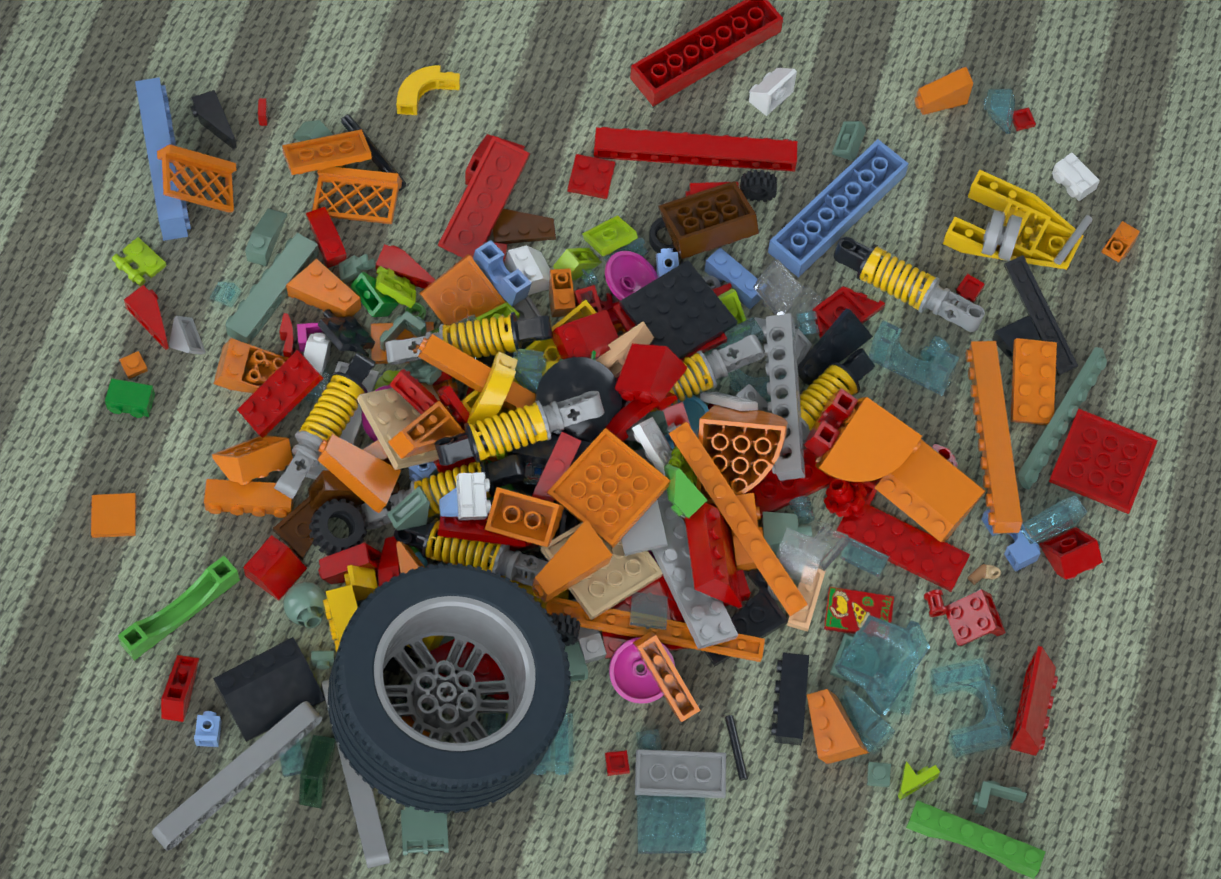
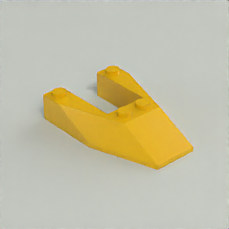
(1041, 229)

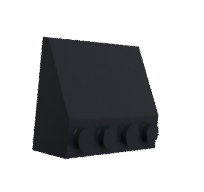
(268, 688)

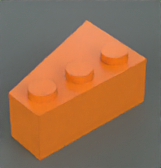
(324, 290)
(425, 431)
(742, 558)
(832, 728)

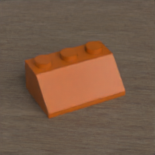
(254, 458)
(524, 517)

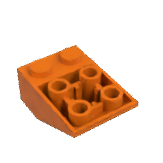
(232, 363)

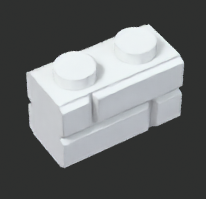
(1075, 177)
(472, 496)

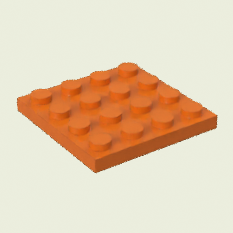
(609, 487)

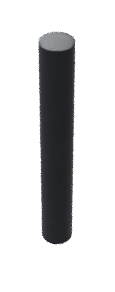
(736, 748)

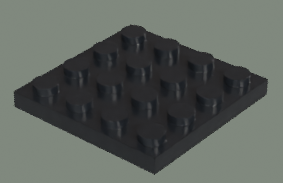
(679, 310)

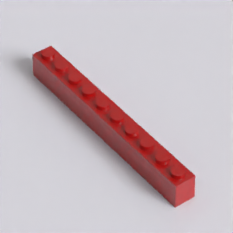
(695, 149)

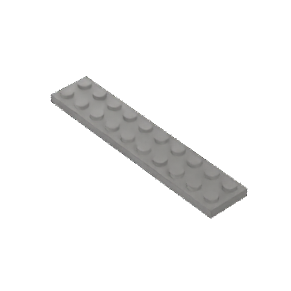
(703, 614)

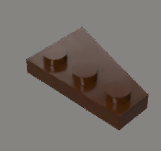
(522, 227)
(295, 528)

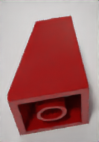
(649, 373)

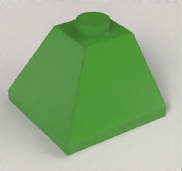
(682, 492)

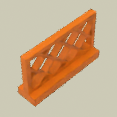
(197, 163)
(363, 179)

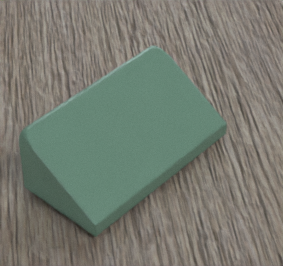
(849, 140)

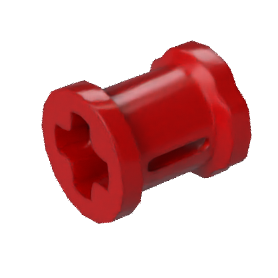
(937, 608)

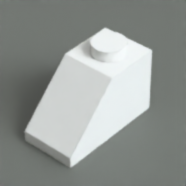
(318, 351)

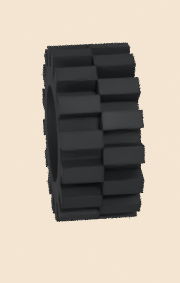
(758, 185)
(567, 627)

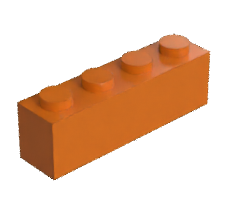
(253, 498)
(666, 676)

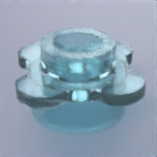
(589, 277)

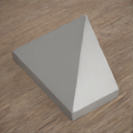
(185, 336)

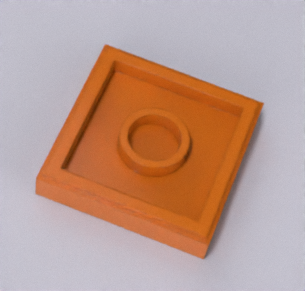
(113, 515)

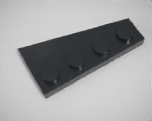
(834, 346)
(755, 619)

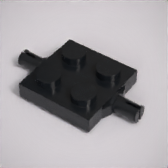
(346, 333)

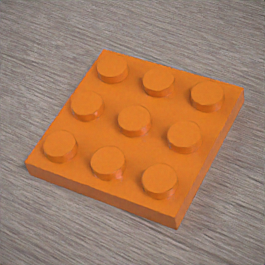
(461, 293)

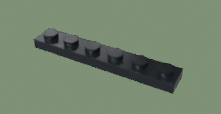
(1040, 312)

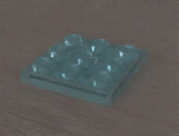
(671, 824)

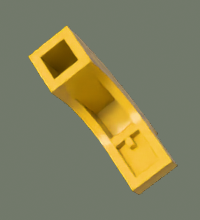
(421, 82)
(495, 389)

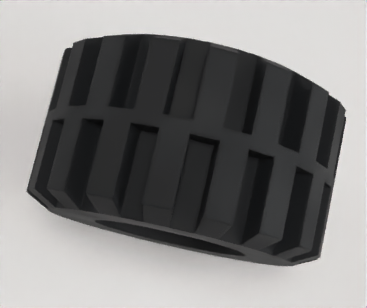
(349, 515)

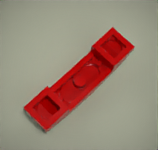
(634, 412)

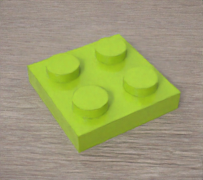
(610, 235)

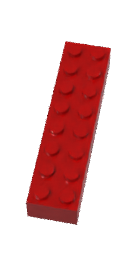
(705, 49)

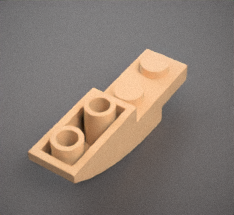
(616, 356)

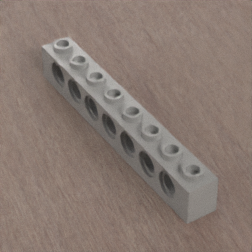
(775, 327)

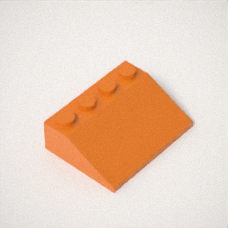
(931, 491)

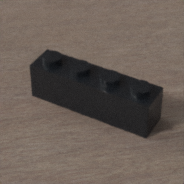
(540, 452)
(791, 698)

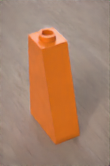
(359, 471)
(573, 562)

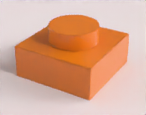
(133, 365)

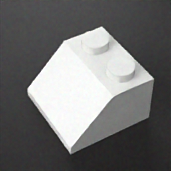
(773, 89)
(531, 264)

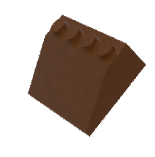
(709, 219)

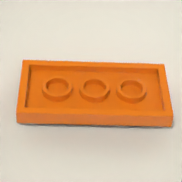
(326, 152)
(1033, 381)

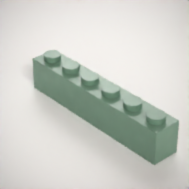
(271, 289)

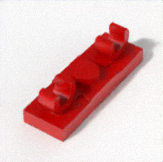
(413, 391)

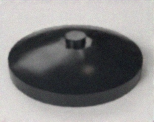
(573, 378)

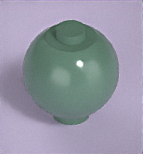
(305, 604)

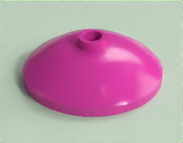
(628, 273)
(627, 681)

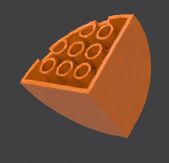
(869, 444)
(741, 445)

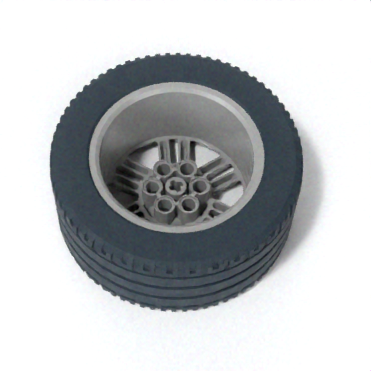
(472, 609)

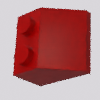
(1072, 553)
(274, 568)

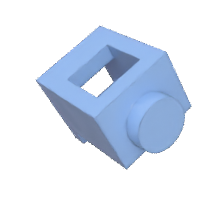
(660, 261)
(211, 736)

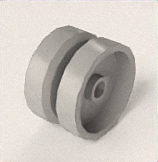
(1001, 235)

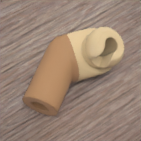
(985, 572)

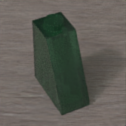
(316, 771)

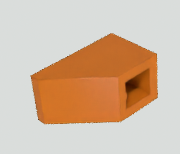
(1121, 242)
(561, 292)

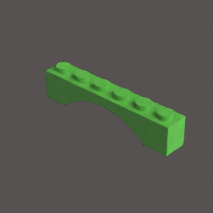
(151, 630)
(946, 826)

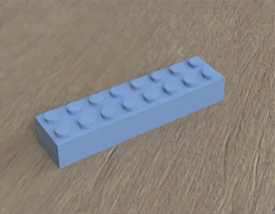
(158, 134)
(837, 208)

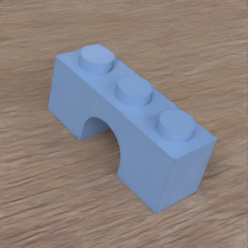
(728, 269)
(511, 286)
(1019, 553)

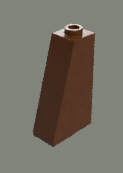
(333, 488)

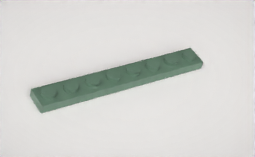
(1059, 423)

